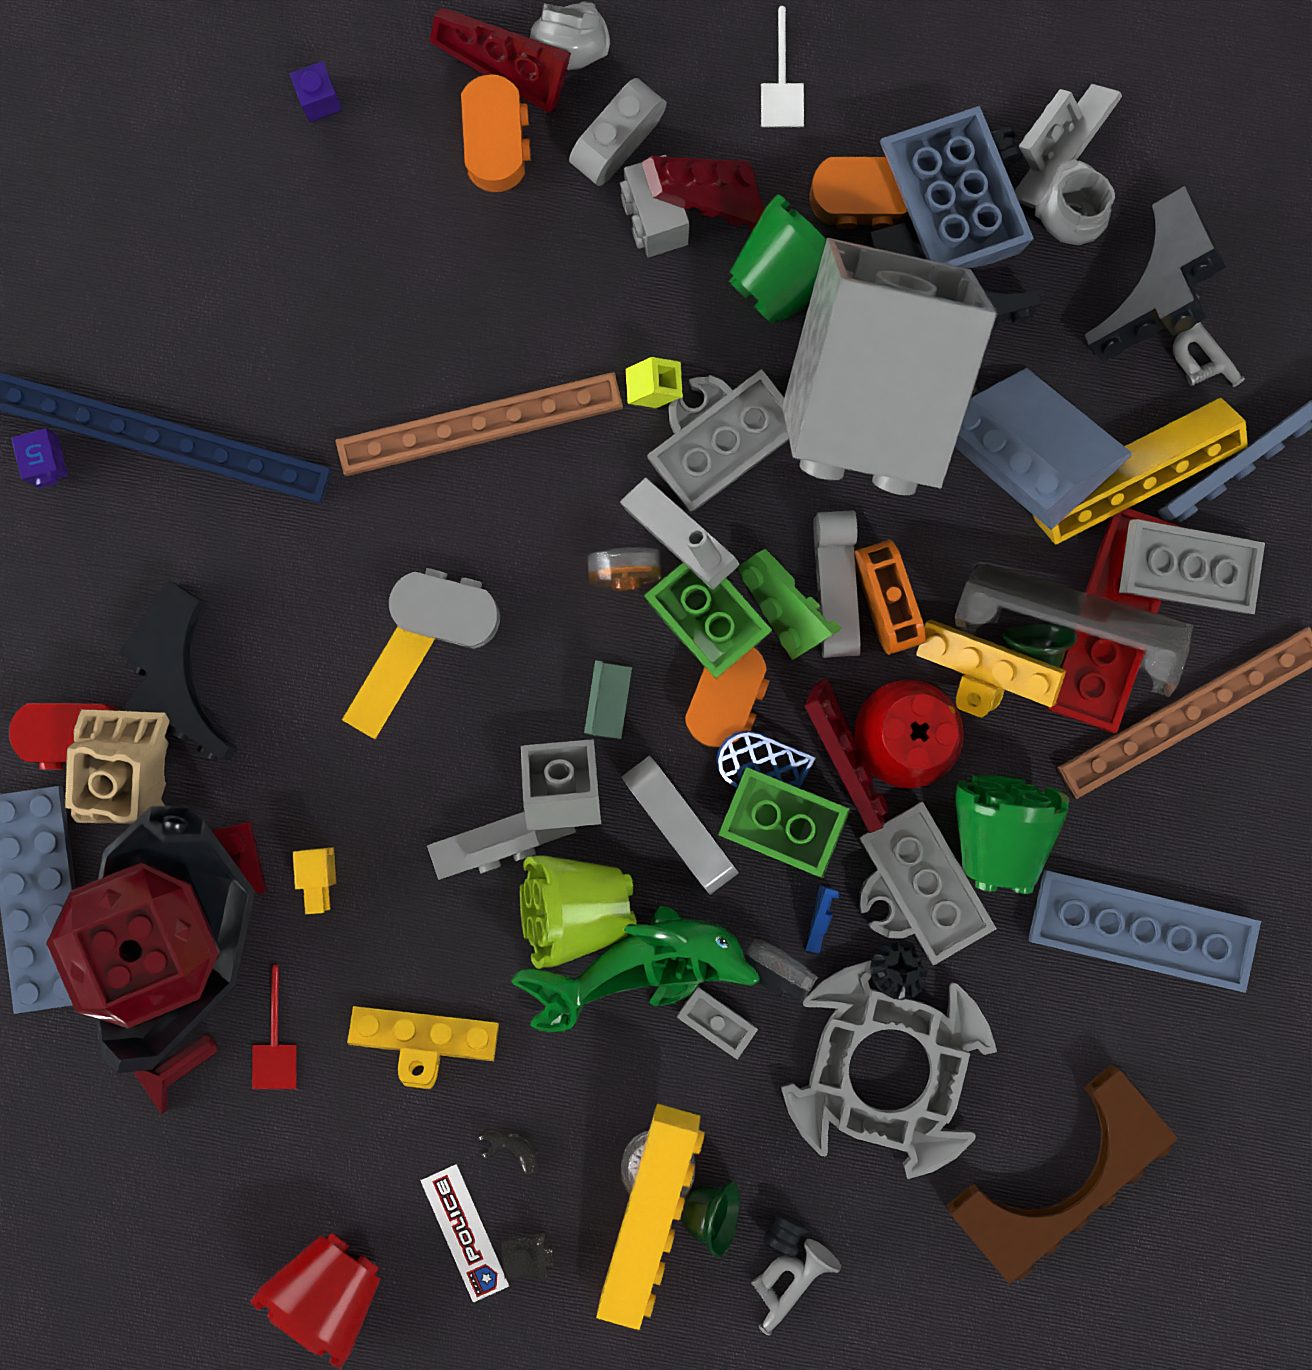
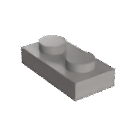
(717, 1022)

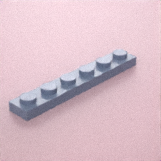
(1238, 465)

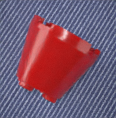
(885, 728)
(321, 1297)

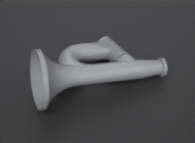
(1220, 361)
(818, 1261)

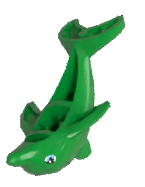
(665, 954)

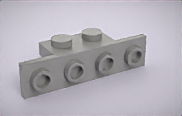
(1061, 135)
(488, 844)

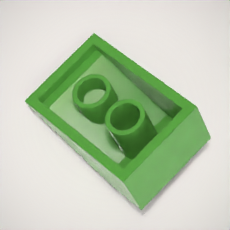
(709, 622)
(784, 822)

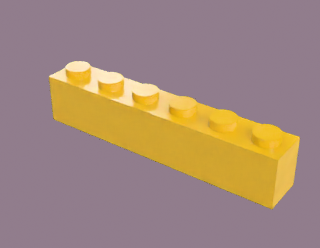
(1158, 463)
(649, 1215)

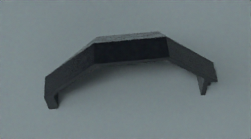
(184, 846)

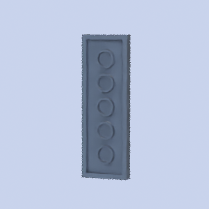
(33, 890)
(1144, 931)

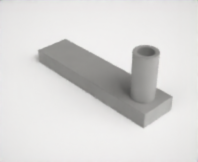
(679, 533)

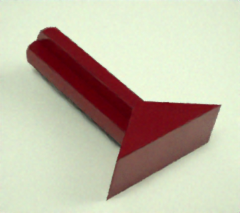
(157, 1080)

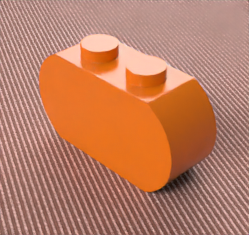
(494, 133)
(857, 193)
(889, 597)
(726, 703)

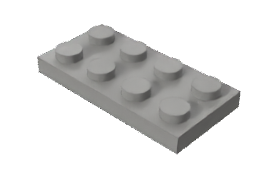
(1191, 567)

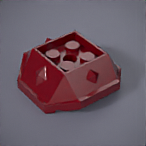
(142, 907)

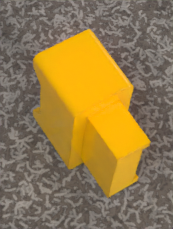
(315, 873)

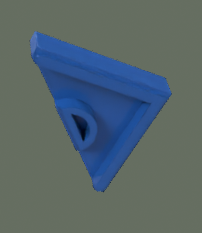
(821, 918)

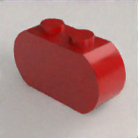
(46, 730)

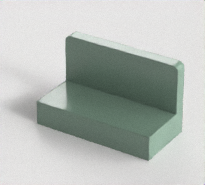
(608, 700)

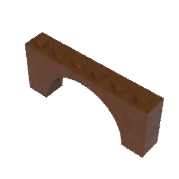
(1129, 1141)

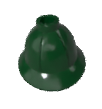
(1041, 641)
(712, 1216)

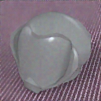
(573, 29)
(1078, 189)

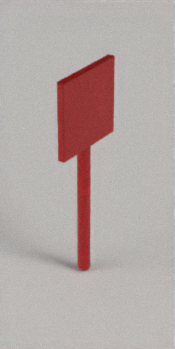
(274, 1063)

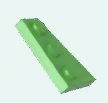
(786, 609)

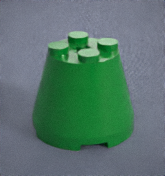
(779, 262)
(1007, 830)

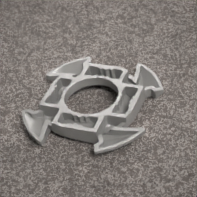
(917, 1126)

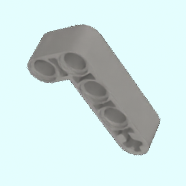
(836, 580)
(679, 824)

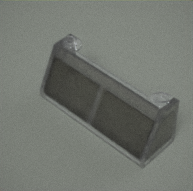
(1161, 638)

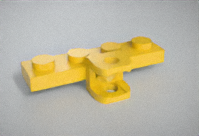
(989, 669)
(422, 1040)

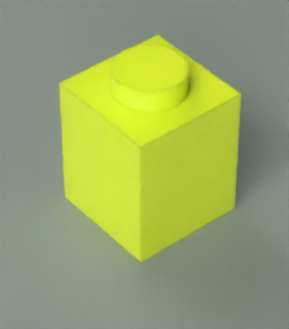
(654, 382)

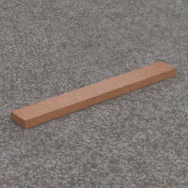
(479, 424)
(1188, 714)

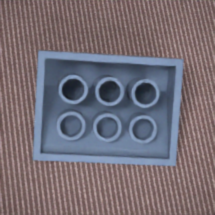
(958, 191)
(1037, 446)

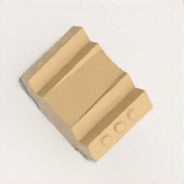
(116, 765)

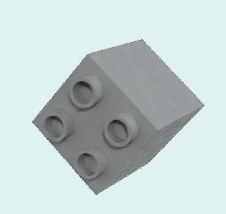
(885, 366)

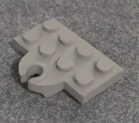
(719, 437)
(921, 886)

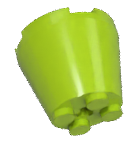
(572, 908)

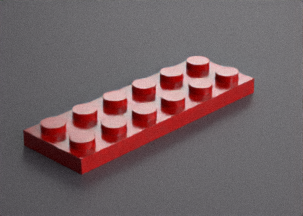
(1098, 669)

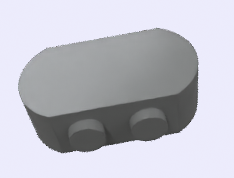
(617, 131)
(445, 608)

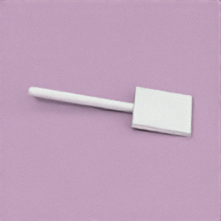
(782, 102)

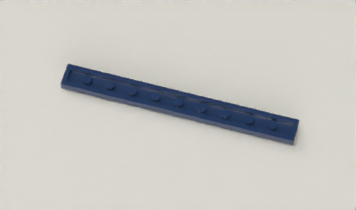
(163, 439)

